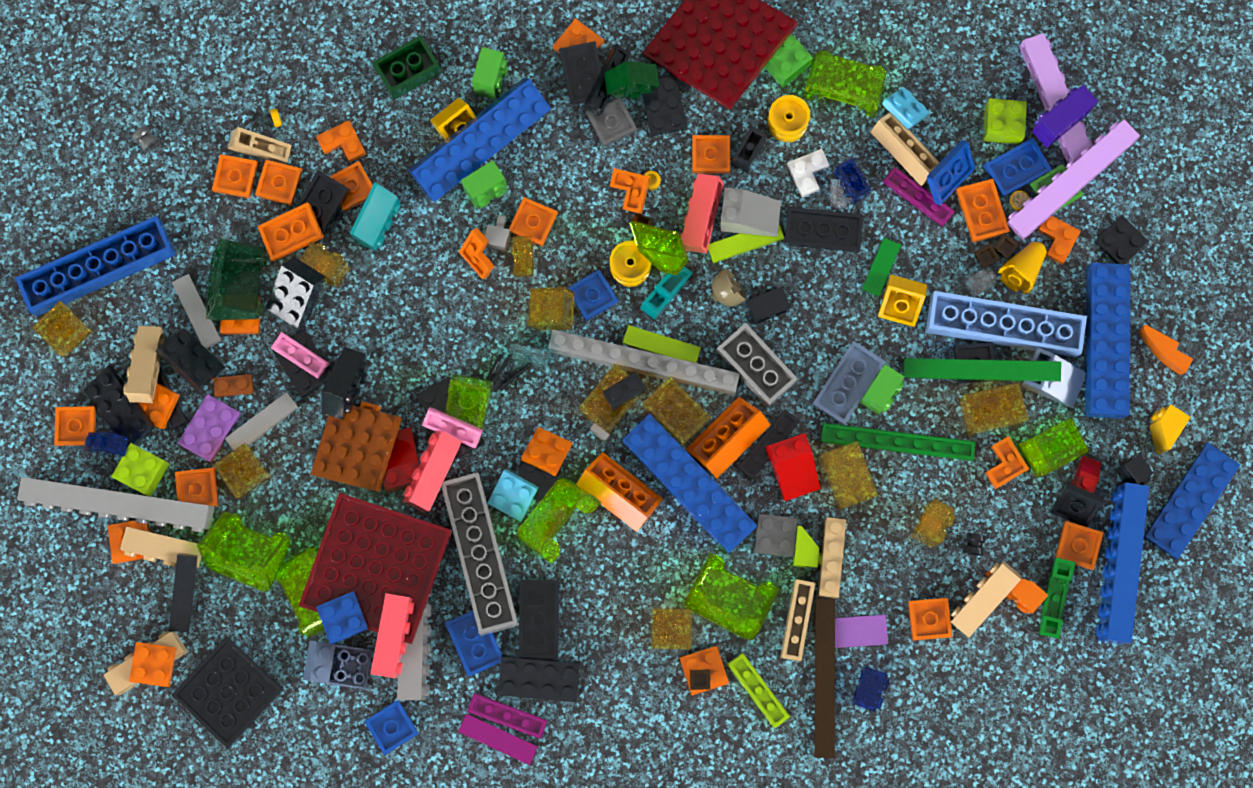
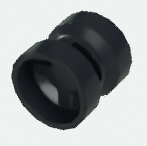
(975, 544)

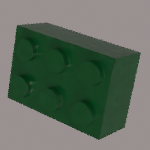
(407, 67)

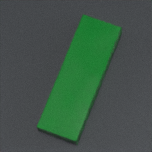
(881, 267)

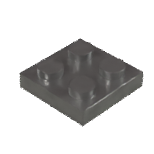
(613, 123)
(776, 535)

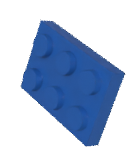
(1017, 167)
(951, 172)
(474, 650)

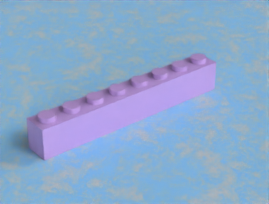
(1051, 88)
(1075, 178)

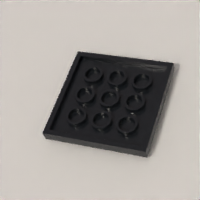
(227, 692)

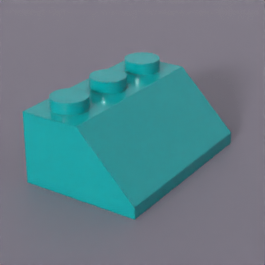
(375, 217)

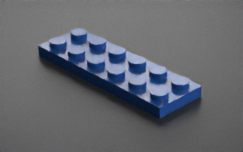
(1191, 501)

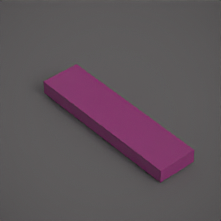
(917, 196)
(507, 716)
(498, 739)

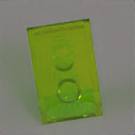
(660, 247)
(469, 399)
(1054, 447)

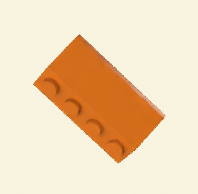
(728, 437)
(619, 491)

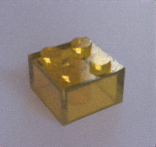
(326, 263)
(551, 308)
(62, 329)
(242, 471)
(933, 523)
(671, 629)

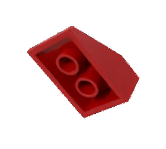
(402, 461)
(793, 466)

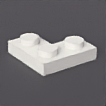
(803, 170)

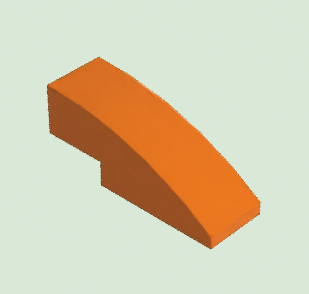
(1165, 349)

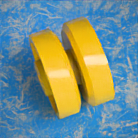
(788, 118)
(627, 274)

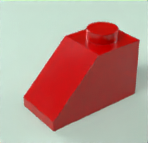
(1087, 474)

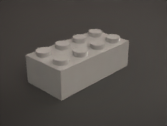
(757, 365)

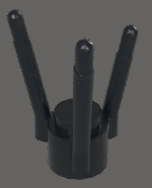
(495, 377)

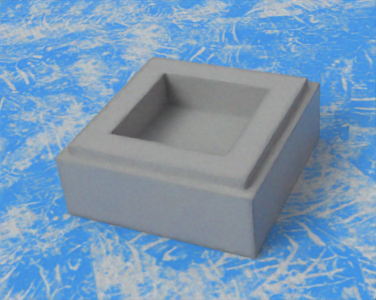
(600, 433)

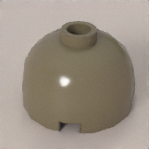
(727, 289)

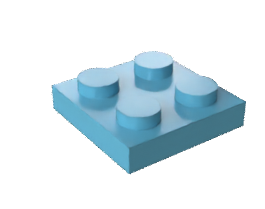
(905, 108)
(513, 495)

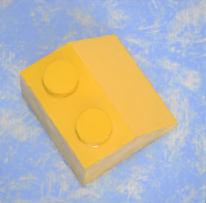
(452, 118)
(902, 300)
(1166, 427)

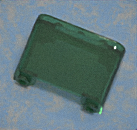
(235, 281)

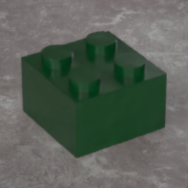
(631, 79)

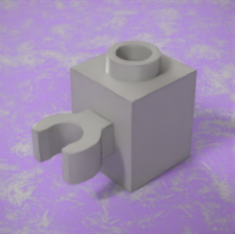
(498, 235)

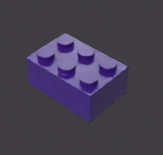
(1064, 115)

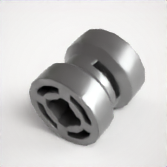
(146, 139)

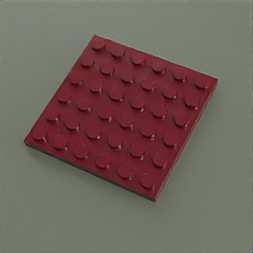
(720, 44)
(374, 555)

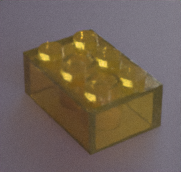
(597, 409)
(993, 409)
(676, 411)
(848, 475)

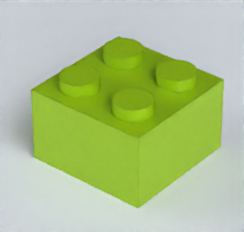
(1004, 121)
(140, 470)

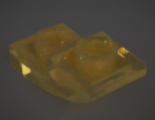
(523, 256)

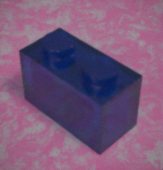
(852, 181)
(106, 443)
(870, 689)

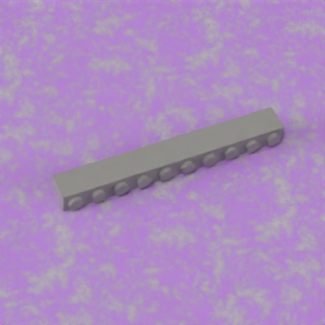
(643, 362)
(115, 503)

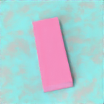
(300, 355)
(457, 428)

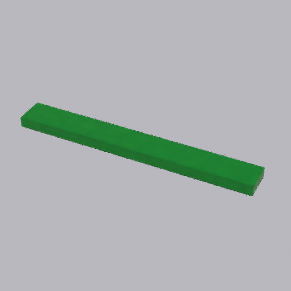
(982, 370)
(898, 442)

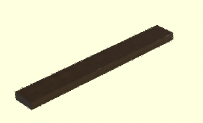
(824, 679)

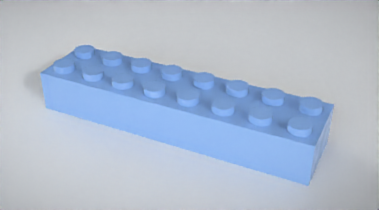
(1005, 324)

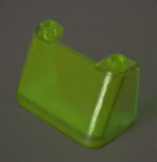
(846, 81)
(551, 515)
(243, 552)
(293, 578)
(730, 599)

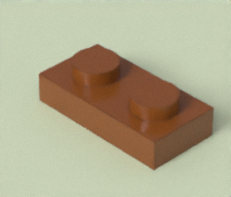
(233, 386)

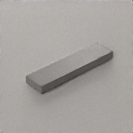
(196, 311)
(262, 422)

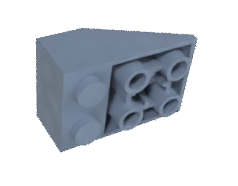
(1061, 392)
(337, 665)

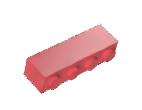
(701, 213)
(431, 471)
(391, 636)

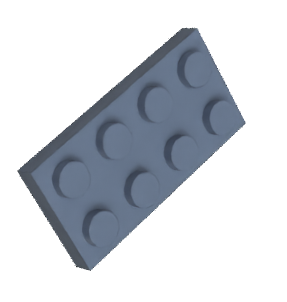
(848, 383)

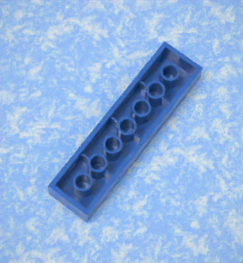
(479, 139)
(95, 266)
(1107, 341)
(689, 484)
(1122, 563)

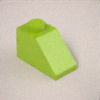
(806, 550)

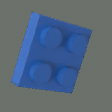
(593, 295)
(342, 617)
(391, 727)

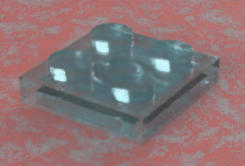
(536, 356)

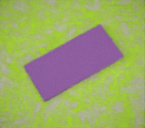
(860, 631)

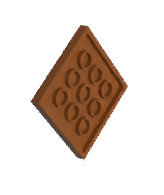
(357, 448)

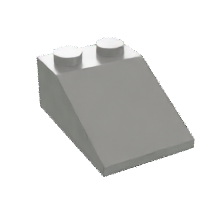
(749, 213)

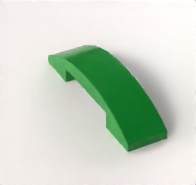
(1053, 605)

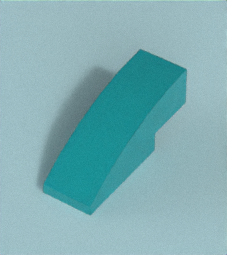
(665, 292)

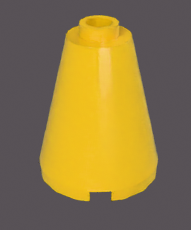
(1023, 268)

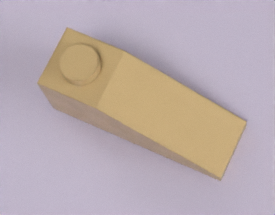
(258, 145)

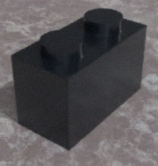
(749, 149)
(767, 305)
(624, 391)
(1135, 471)

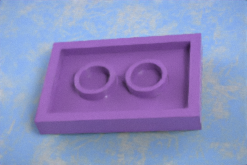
(209, 428)

